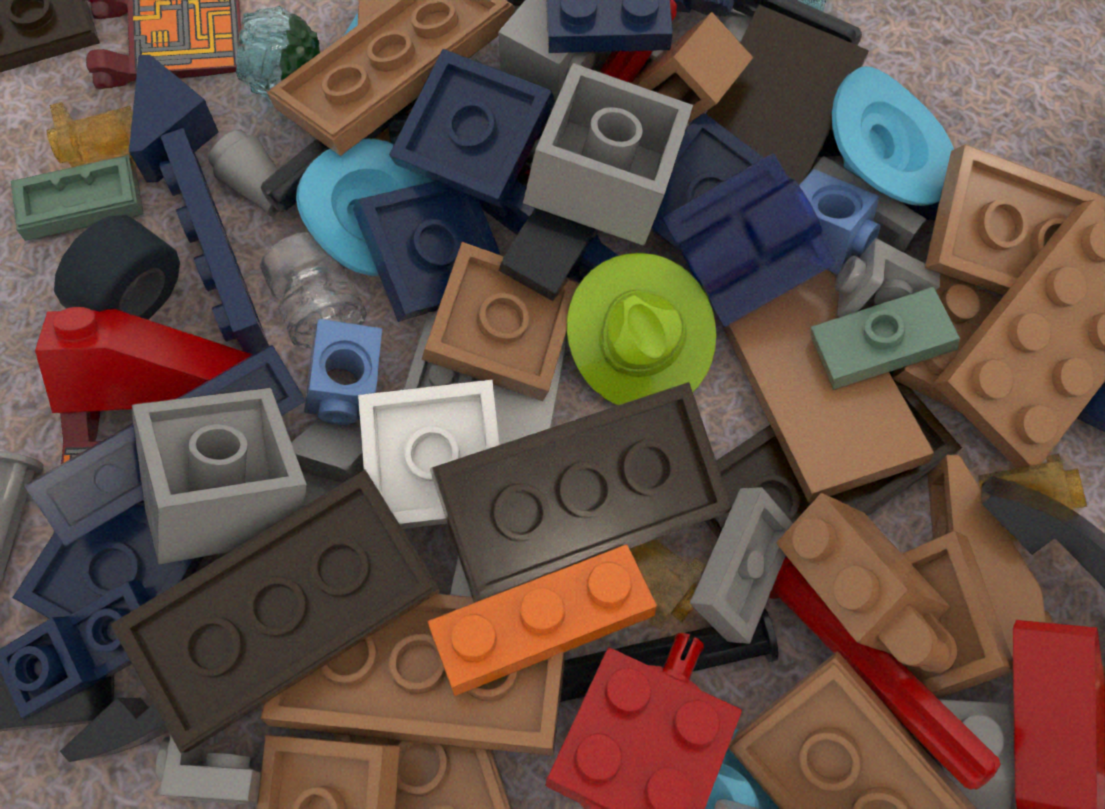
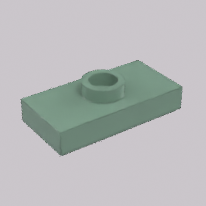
(75, 197)
(884, 338)

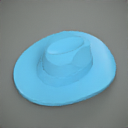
(890, 137)
(335, 185)

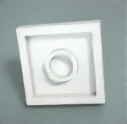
(418, 430)

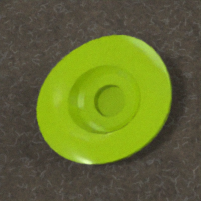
(640, 327)

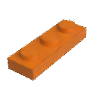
(541, 619)

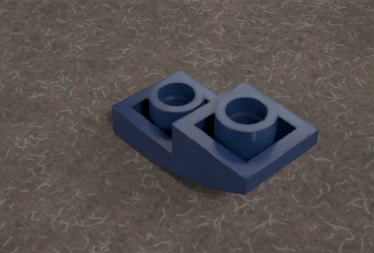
(69, 651)

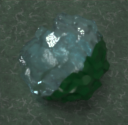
(273, 47)

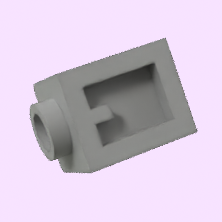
(879, 277)
(221, 780)

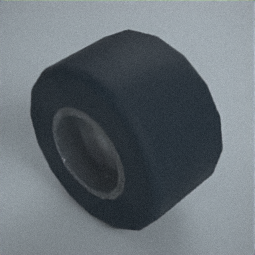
(117, 268)

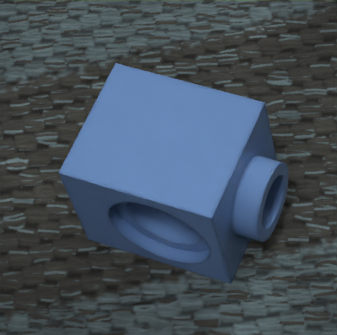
(844, 215)
(347, 348)

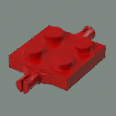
(645, 736)

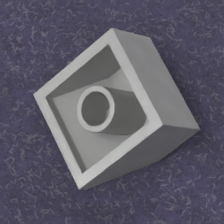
(214, 471)

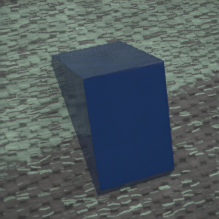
(160, 107)

